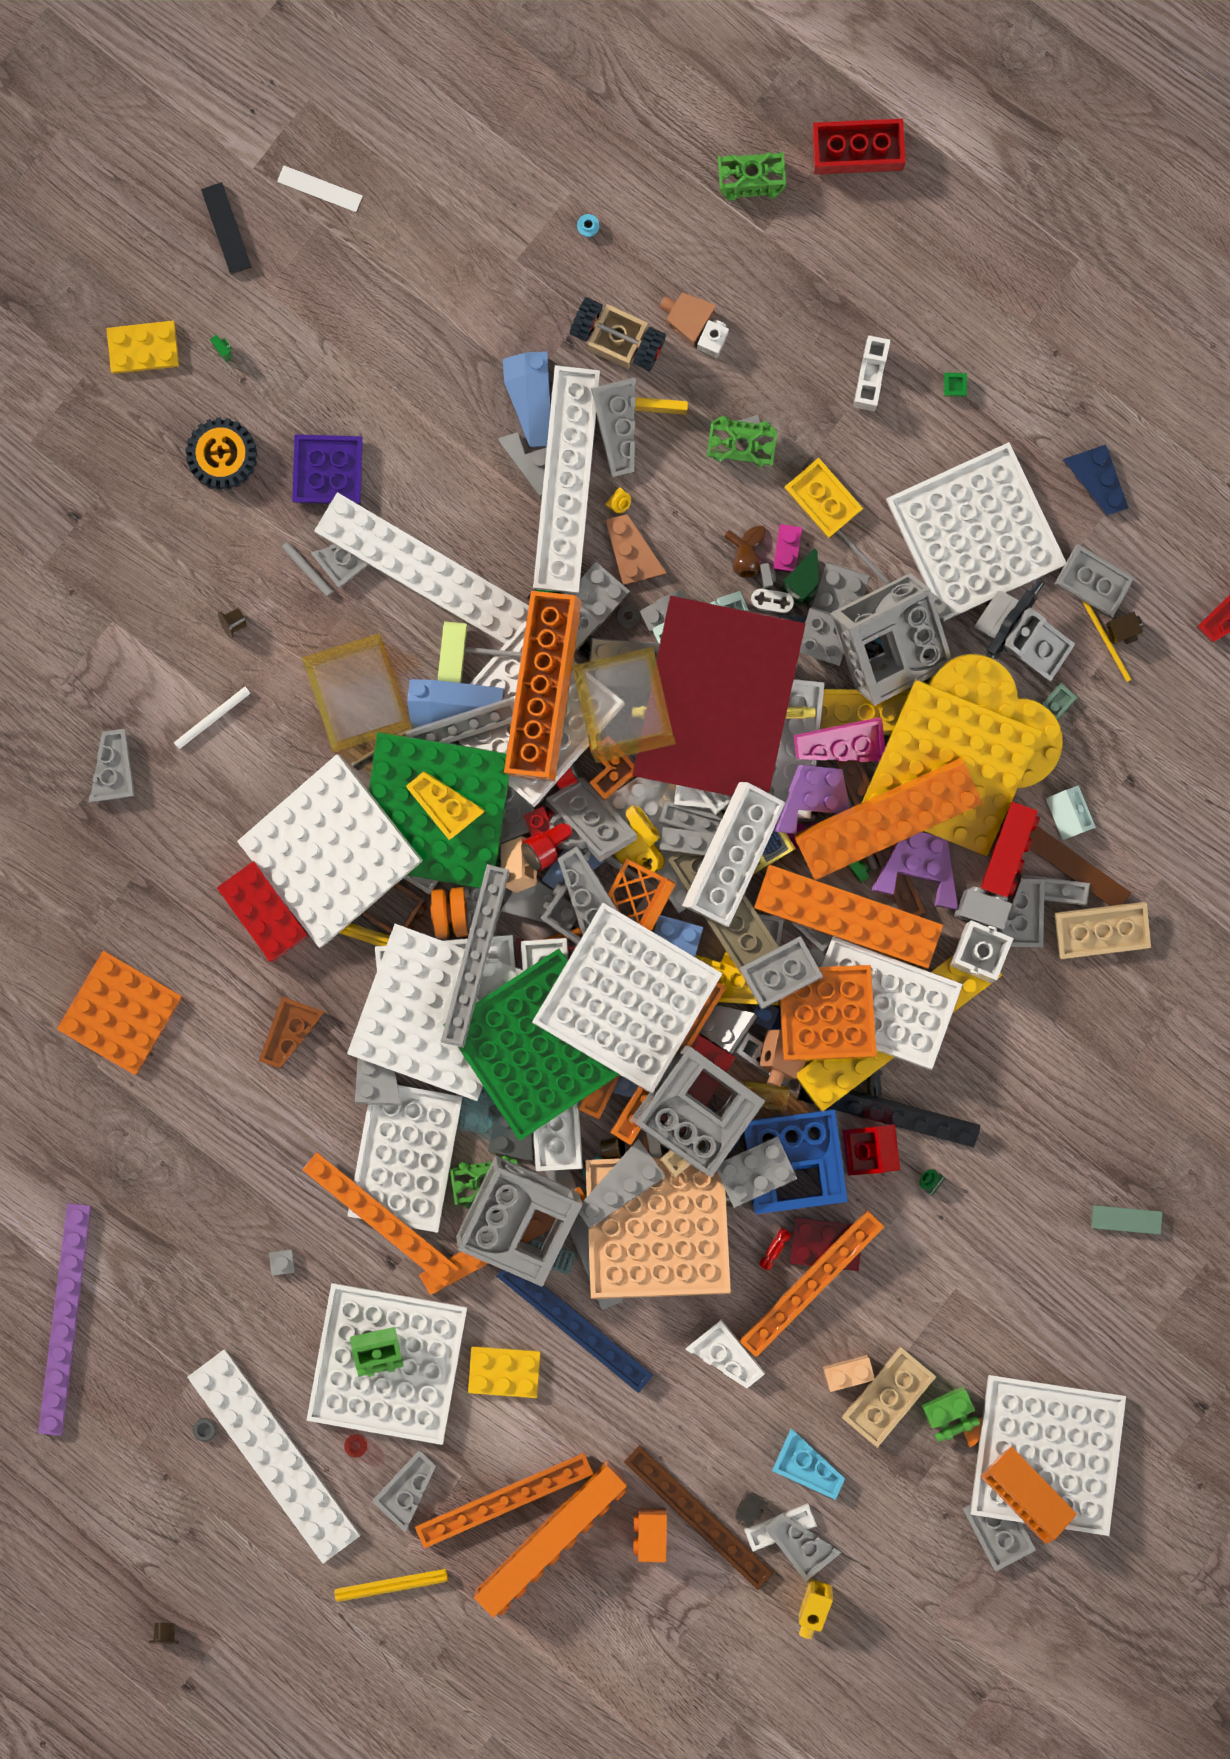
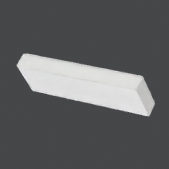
(760, 1538)

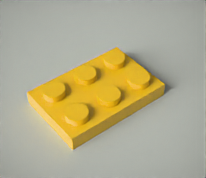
(142, 347)
(823, 498)
(504, 1372)

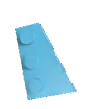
(806, 1466)

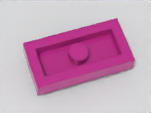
(787, 548)

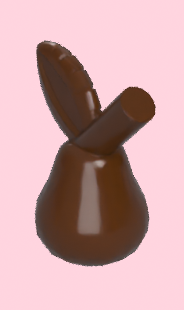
(747, 562)

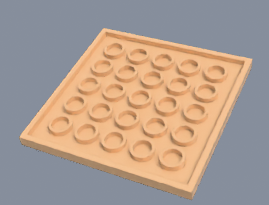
(662, 1240)

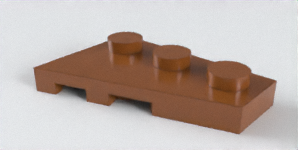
(288, 1030)

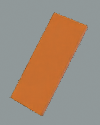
(1028, 1495)

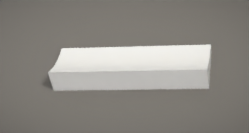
(734, 853)

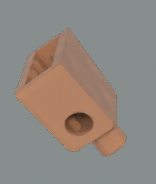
(687, 316)
(773, 1060)

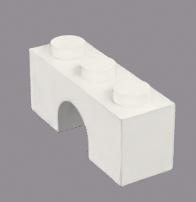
(871, 373)

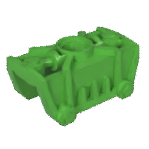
(752, 185)
(744, 430)
(475, 1170)

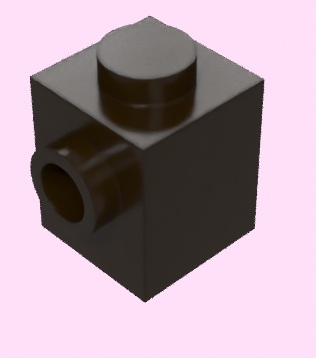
(1125, 628)

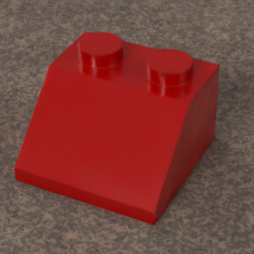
(871, 1150)

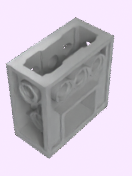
(910, 635)
(718, 1131)
(502, 1242)

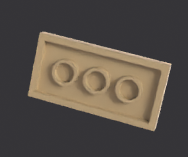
(1102, 930)
(888, 1397)

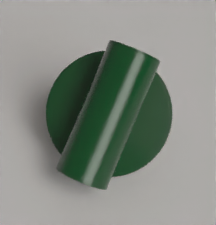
(931, 1181)

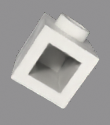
(713, 338)

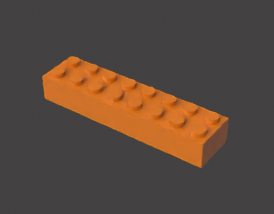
(543, 686)
(888, 818)
(848, 917)
(550, 1539)

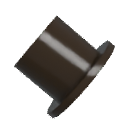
(232, 621)
(612, 1148)
(164, 1634)

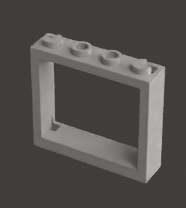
(560, 890)

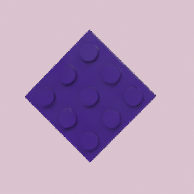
(326, 467)

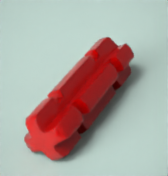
(775, 1249)

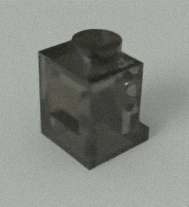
(750, 1508)

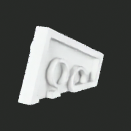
(725, 1352)

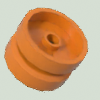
(449, 913)

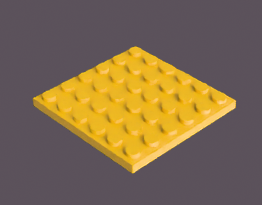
(943, 728)

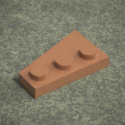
(632, 553)

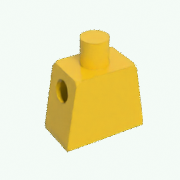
(815, 1608)

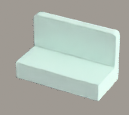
(1070, 812)

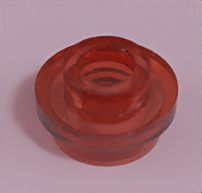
(349, 1449)

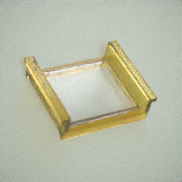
(356, 692)
(623, 704)

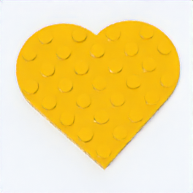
(992, 686)

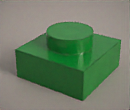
(222, 347)
(955, 385)
(859, 870)

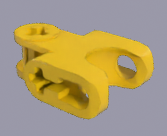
(644, 847)

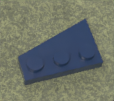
(1099, 478)

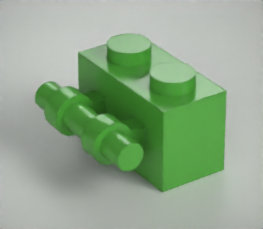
(376, 1352)
(948, 1408)

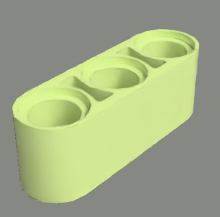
(452, 652)

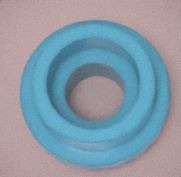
(588, 232)

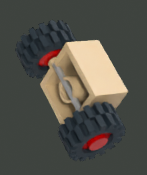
(617, 335)

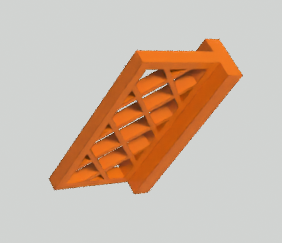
(656, 903)

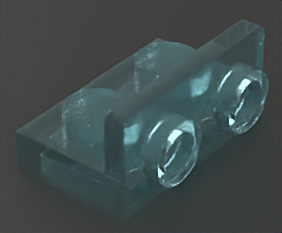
(475, 1114)

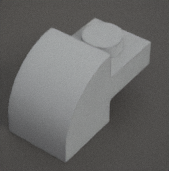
(655, 613)

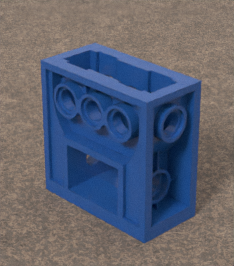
(803, 1153)

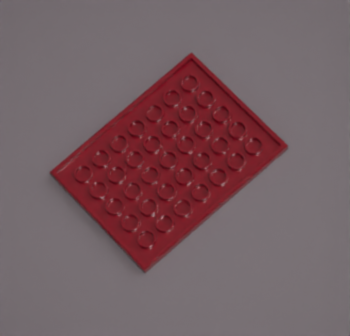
(725, 695)

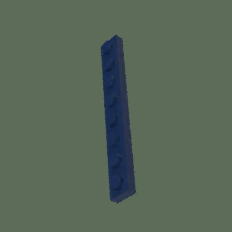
(579, 1330)

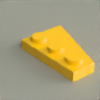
(443, 804)

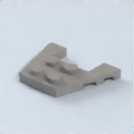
(530, 464)

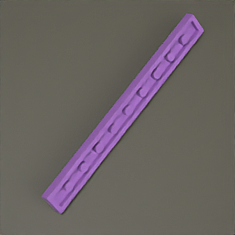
(64, 1319)

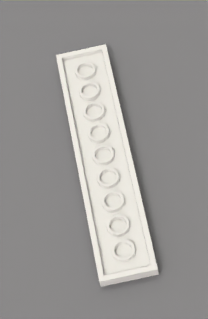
(566, 480)
(422, 569)
(559, 1140)
(274, 1456)

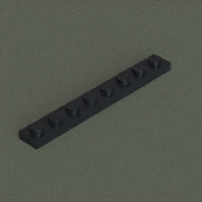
(903, 1116)

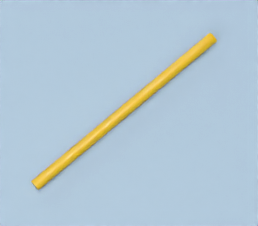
(1108, 643)

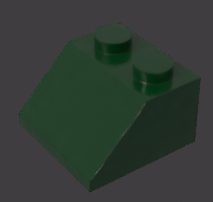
(803, 580)

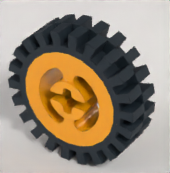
(219, 431)

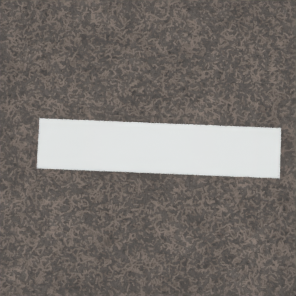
(319, 188)

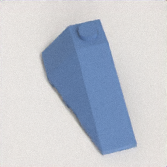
(528, 387)
(438, 699)

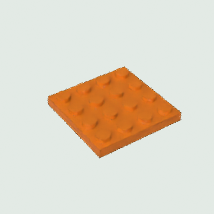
(119, 1012)
(830, 1017)

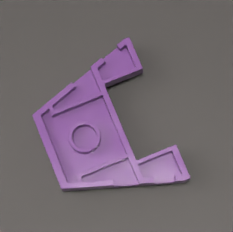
(813, 790)
(924, 858)

